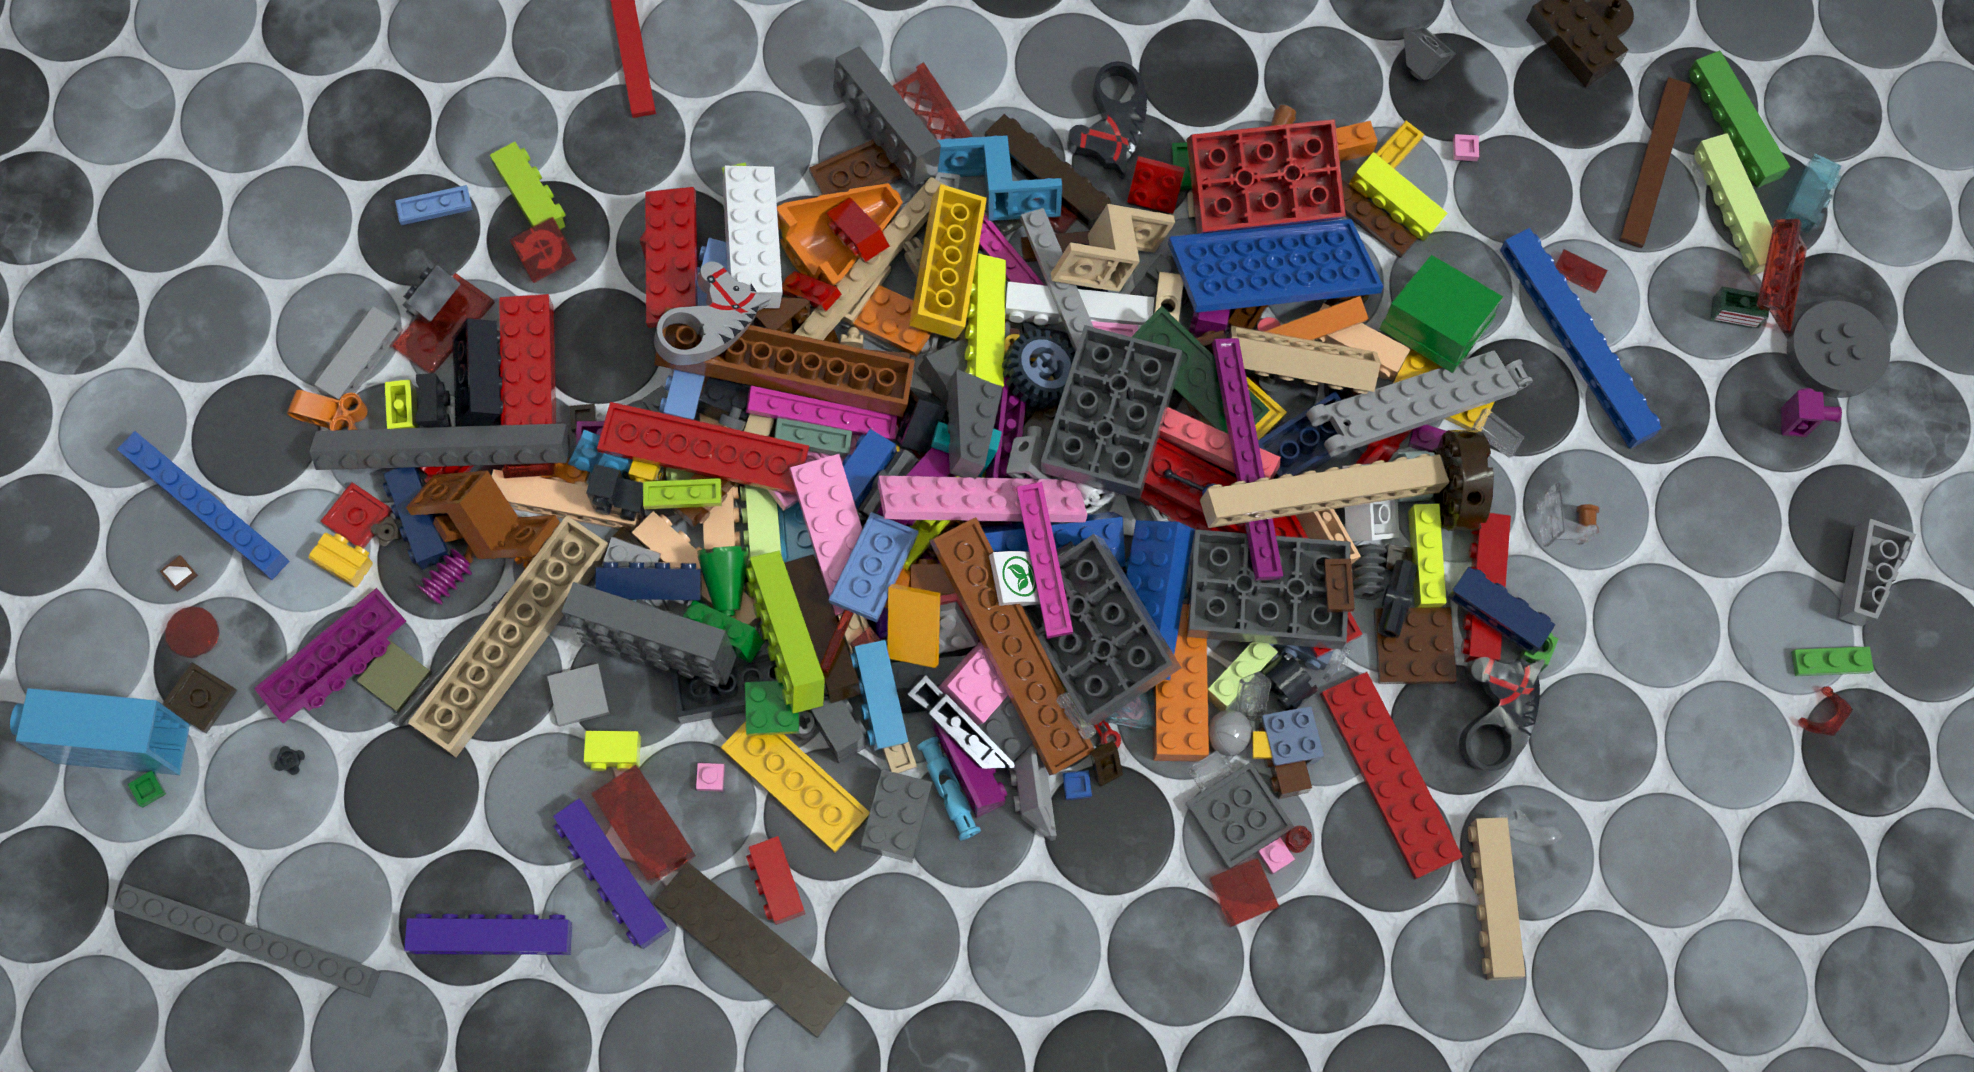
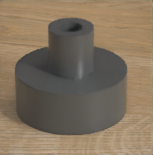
(1270, 384)
(732, 420)

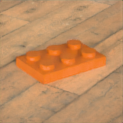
(888, 319)

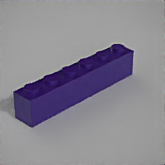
(611, 874)
(488, 936)

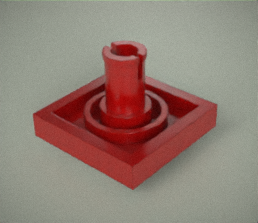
(1156, 185)

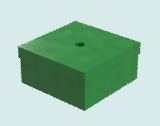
(1441, 313)

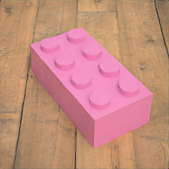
(975, 685)

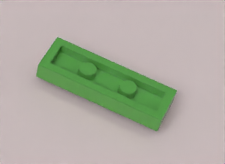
(1832, 661)

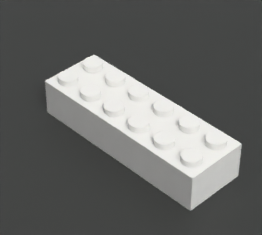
(753, 229)

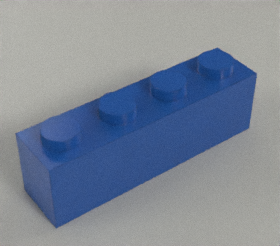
(866, 462)

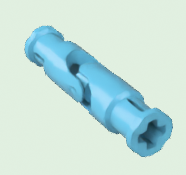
(954, 800)

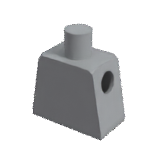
(1027, 456)

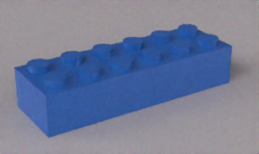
(1105, 525)
(1160, 572)

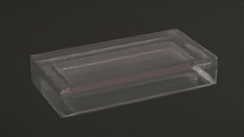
(1498, 432)

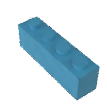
(879, 695)

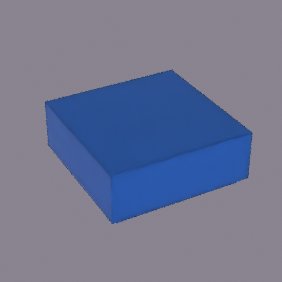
(1077, 785)

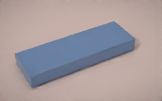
(433, 205)

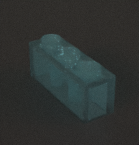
(1813, 192)

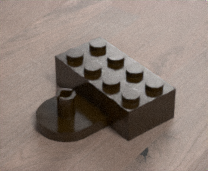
(1584, 33)

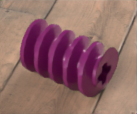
(445, 577)

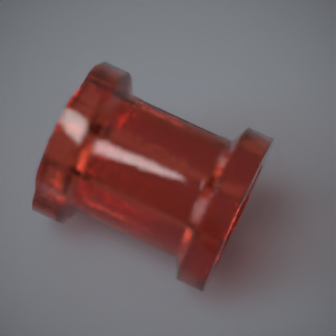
(1292, 844)

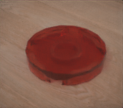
(192, 632)

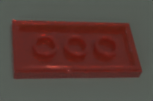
(432, 342)

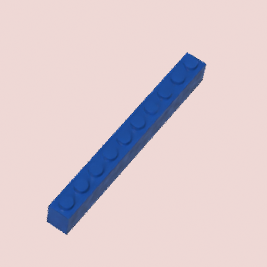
(1580, 338)

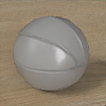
(1229, 732)

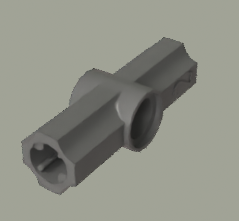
(899, 466)

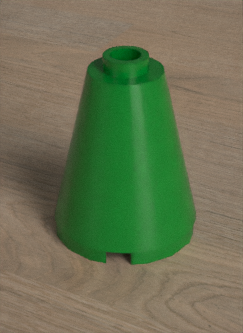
(724, 576)

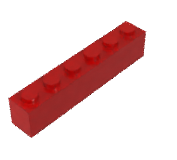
(1490, 556)

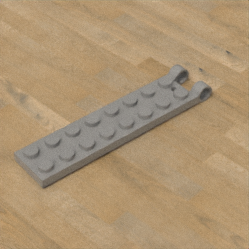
(1414, 402)

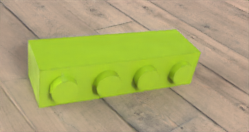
(525, 185)

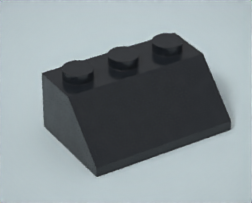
(905, 674)

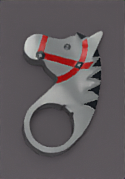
(720, 323)

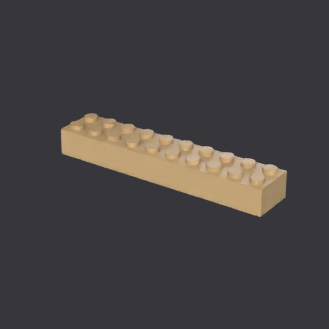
(509, 637)

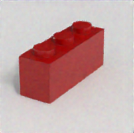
(857, 230)
(775, 881)

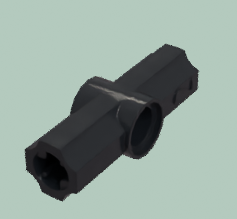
(1397, 598)

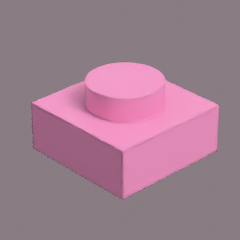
(1466, 147)
(710, 777)
(1276, 856)

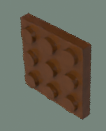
(1421, 652)

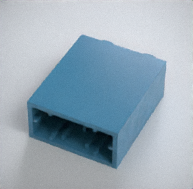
(101, 731)

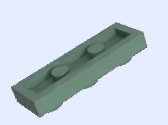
(818, 437)

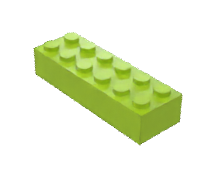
(786, 632)

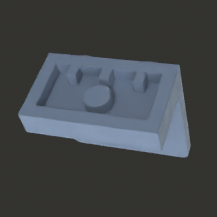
(1293, 736)

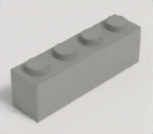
(358, 355)

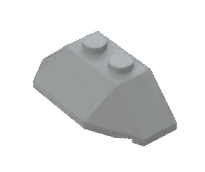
(1033, 793)

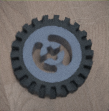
(1033, 379)

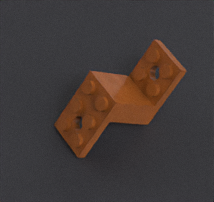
(483, 515)

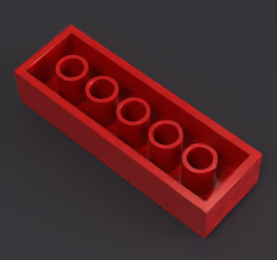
(527, 360)

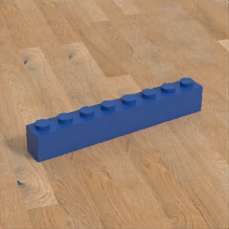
(203, 505)

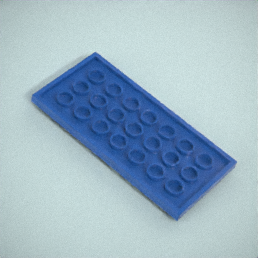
(1274, 265)

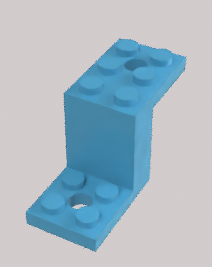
(1004, 197)

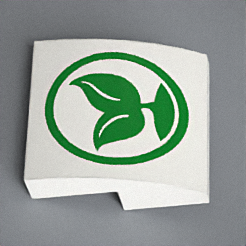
(1014, 578)

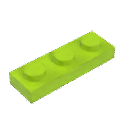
(682, 493)

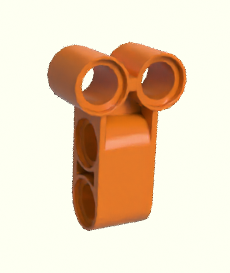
(327, 411)

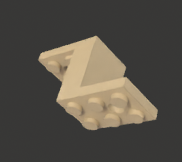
(1112, 248)

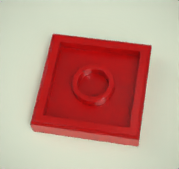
(355, 515)

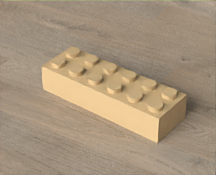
(1308, 360)

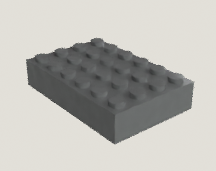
(1111, 411)
(1281, 611)
(649, 634)
(1114, 641)

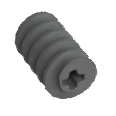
(1367, 572)

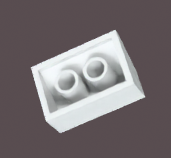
(1372, 520)

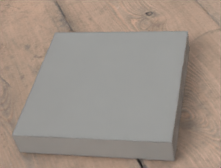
(578, 695)

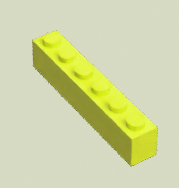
(987, 320)

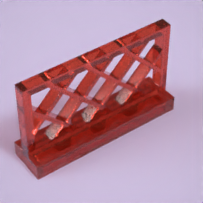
(939, 101)
(1783, 272)

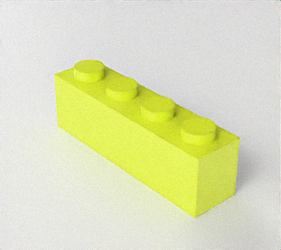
(1398, 197)
(1427, 555)

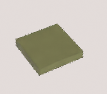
(394, 677)

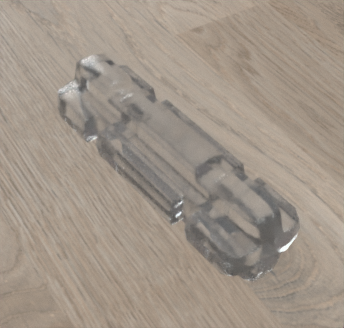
(1086, 730)

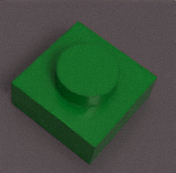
(147, 789)

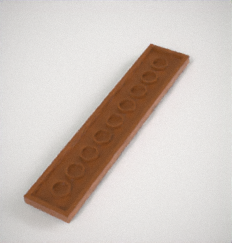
(1011, 647)

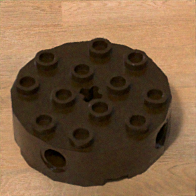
(1469, 494)

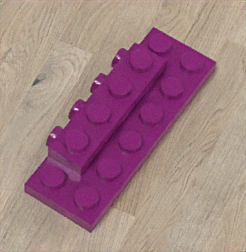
(331, 657)

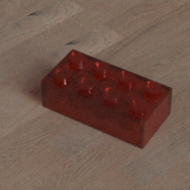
(643, 825)

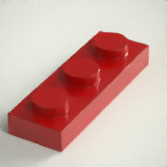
(816, 292)

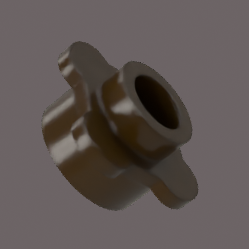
(394, 532)

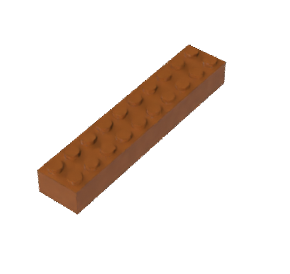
(803, 367)

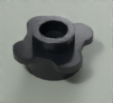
(286, 753)

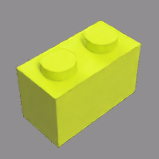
(401, 404)
(612, 749)

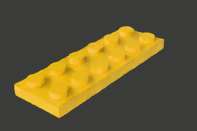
(798, 785)

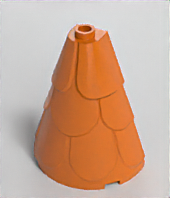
(811, 242)

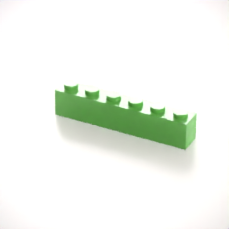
(1738, 118)

